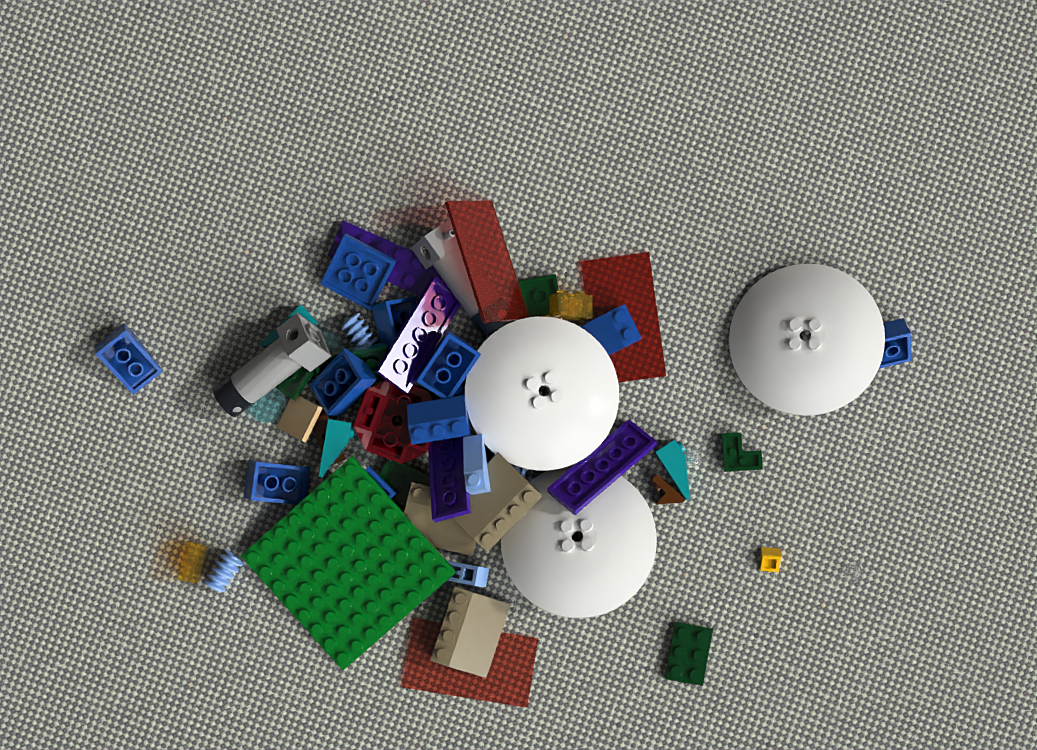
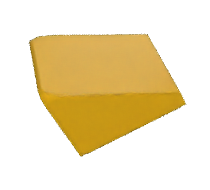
(770, 559)

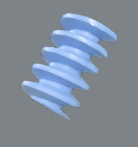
(357, 331)
(223, 572)

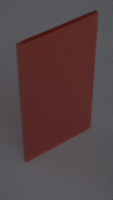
(487, 261)
(628, 282)
(506, 680)

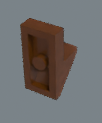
(670, 495)

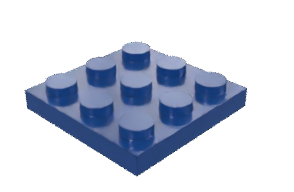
(358, 272)

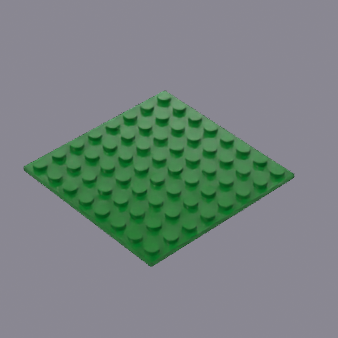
(348, 563)

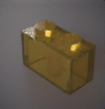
(571, 306)
(193, 561)

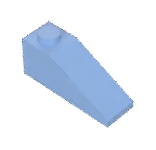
(475, 465)
(469, 574)

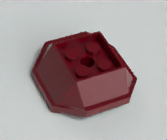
(376, 426)

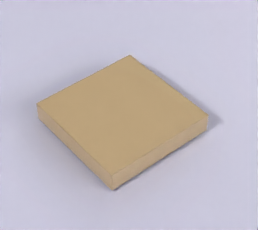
(299, 418)

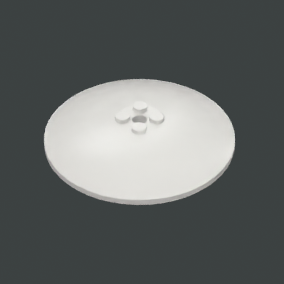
(813, 373)
(537, 429)
(584, 575)

